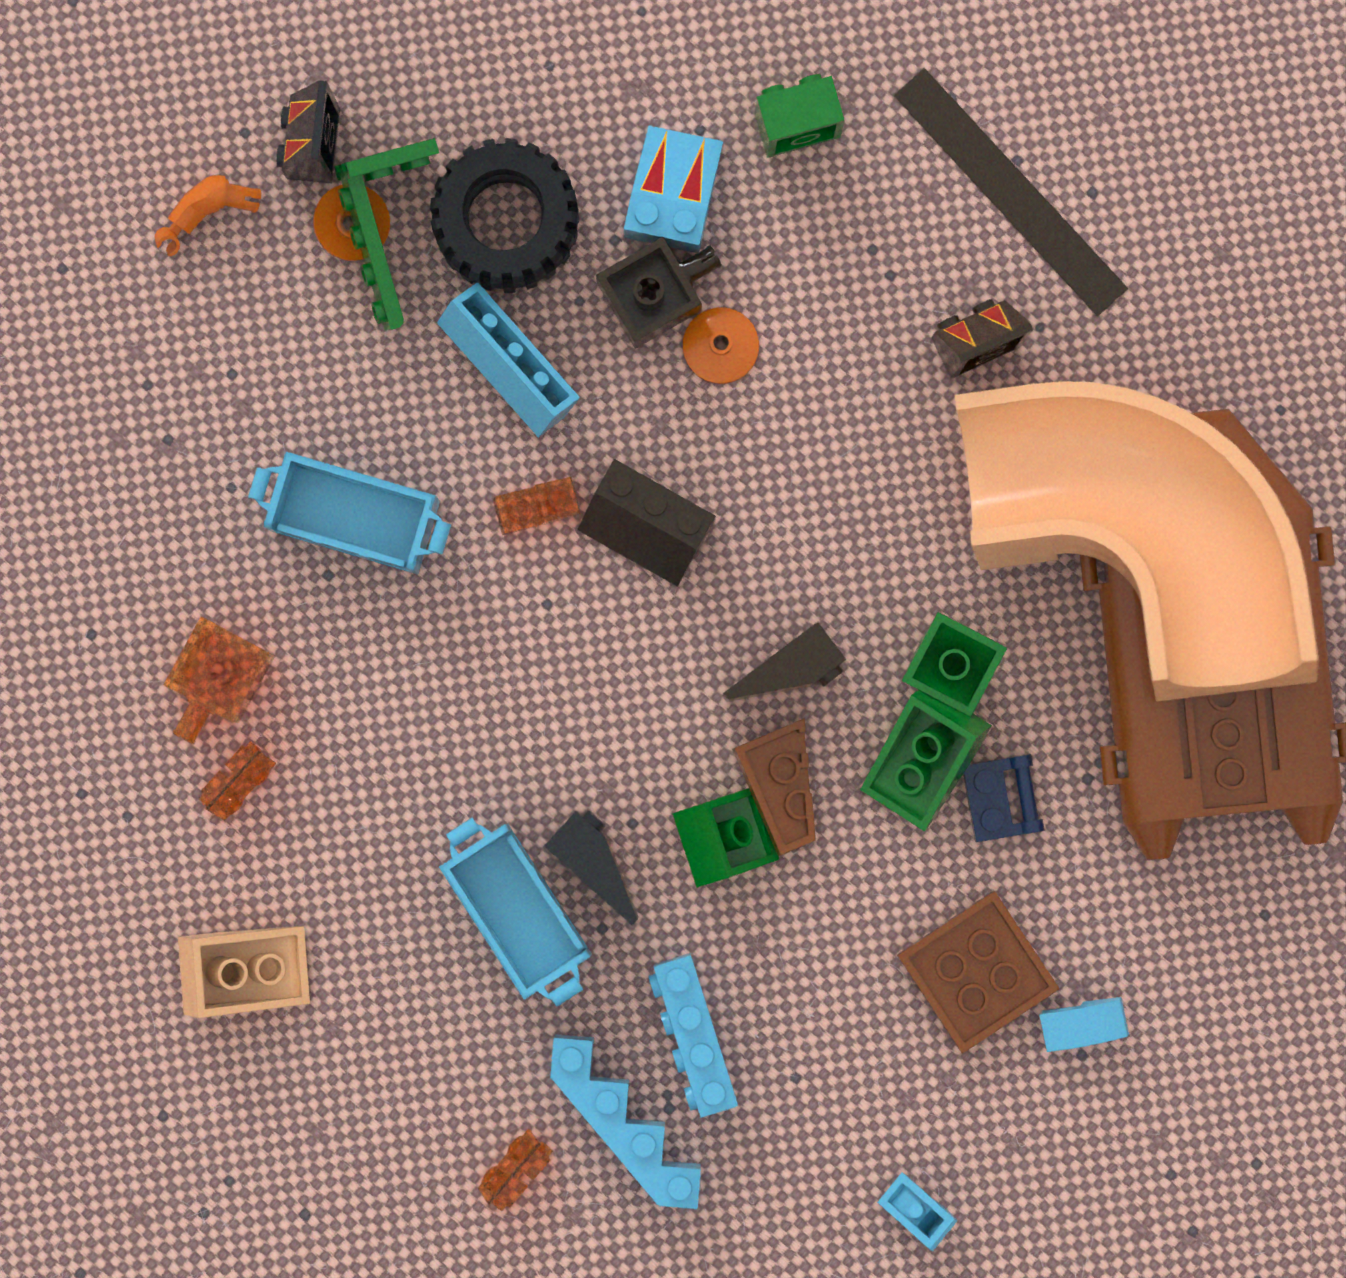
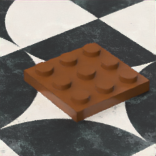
(978, 971)

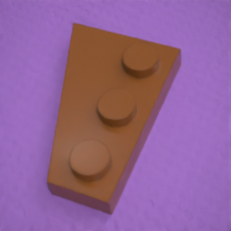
(779, 783)

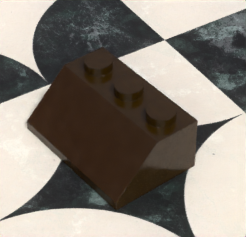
(646, 522)

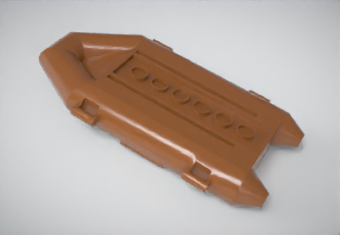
(1224, 748)

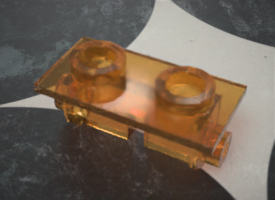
(226, 795)
(501, 1182)

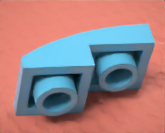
(1084, 1025)

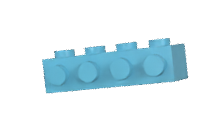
(507, 359)
(694, 1031)

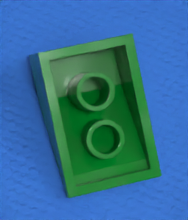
(924, 758)

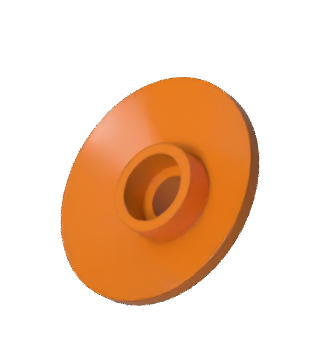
(329, 225)
(720, 365)

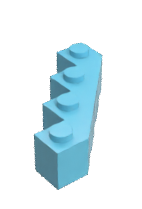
(633, 1141)

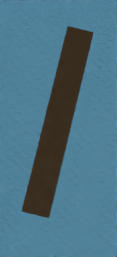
(1010, 192)

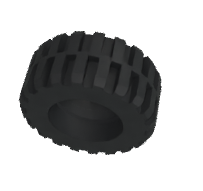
(496, 165)

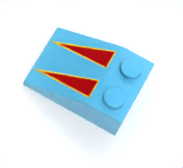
(673, 189)

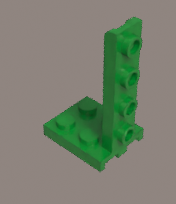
(365, 231)

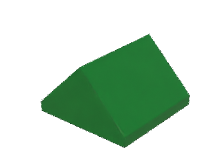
(954, 664)

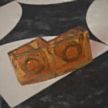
(536, 505)

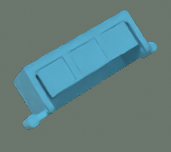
(351, 512)
(515, 911)

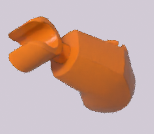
(201, 200)

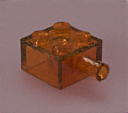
(196, 680)

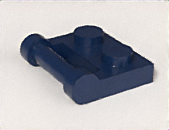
(990, 803)

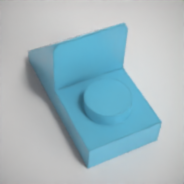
(917, 1211)

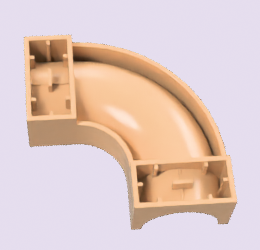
(1160, 504)

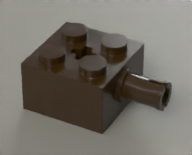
(657, 269)

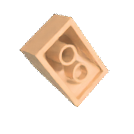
(243, 971)

